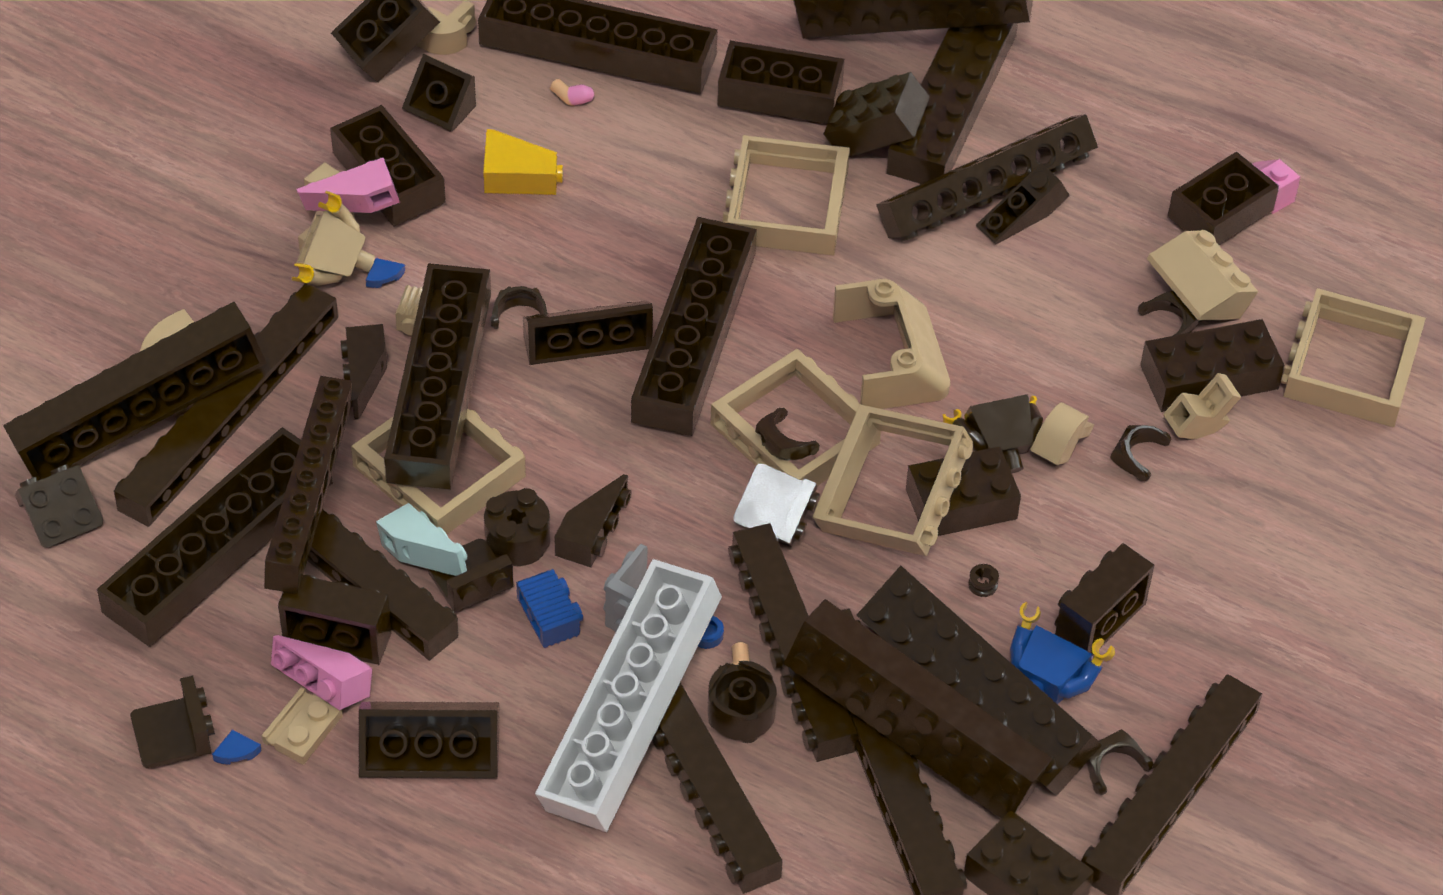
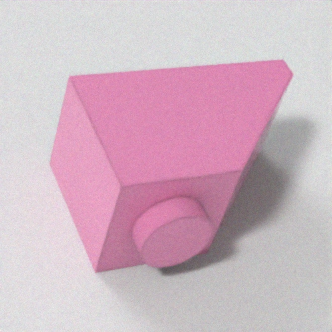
(1284, 177)

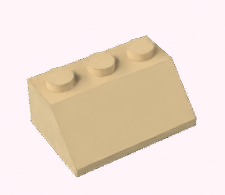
(1204, 276)

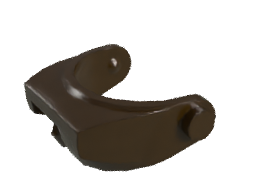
(517, 297)
(1171, 302)
(1133, 435)
(780, 445)
(1116, 743)

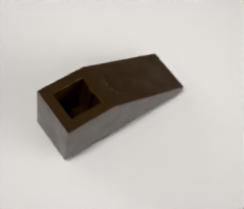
(1025, 205)
(367, 362)
(587, 525)

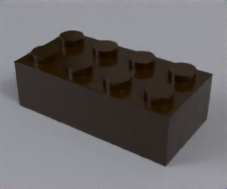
(780, 81)
(379, 136)
(1193, 359)

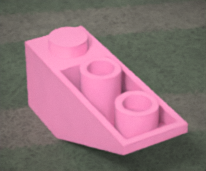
(360, 189)
(323, 671)

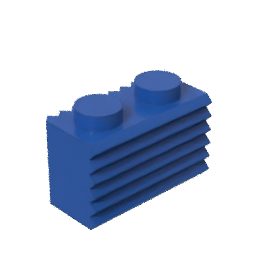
(549, 607)

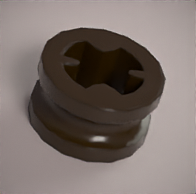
(983, 589)

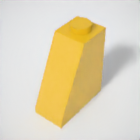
(519, 166)

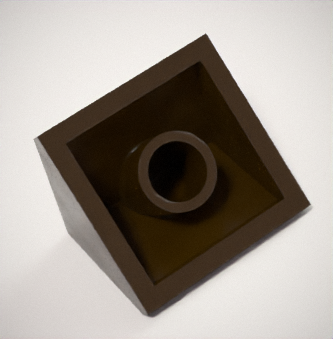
(441, 93)

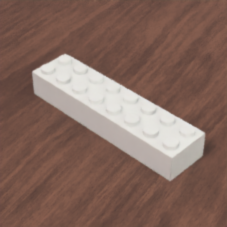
(629, 695)

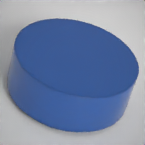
(713, 634)

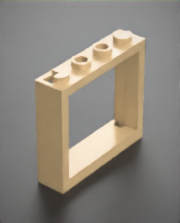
(797, 156)
(1362, 316)
(743, 436)
(850, 462)
(510, 471)

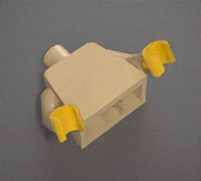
(332, 246)

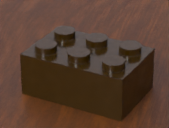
(384, 32)
(877, 114)
(1224, 199)
(982, 498)
(1105, 598)
(337, 617)
(1024, 861)

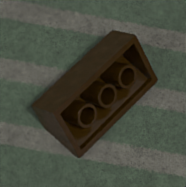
(588, 332)
(428, 739)

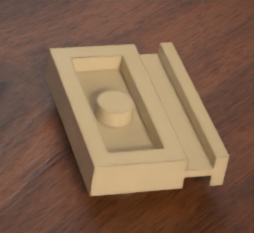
(302, 726)

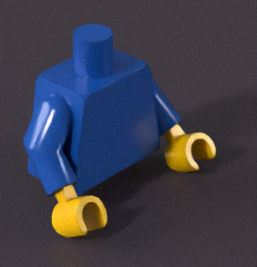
(1053, 662)

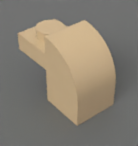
(452, 31)
(1205, 413)
(1061, 433)

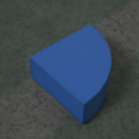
(384, 272)
(236, 748)

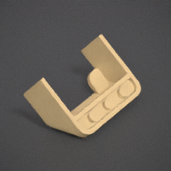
(917, 370)

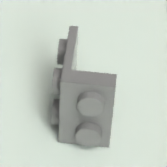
(623, 585)

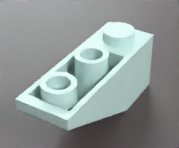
(420, 543)

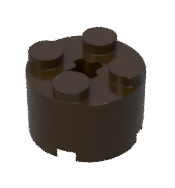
(517, 526)
(742, 701)

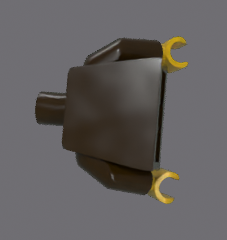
(1002, 423)

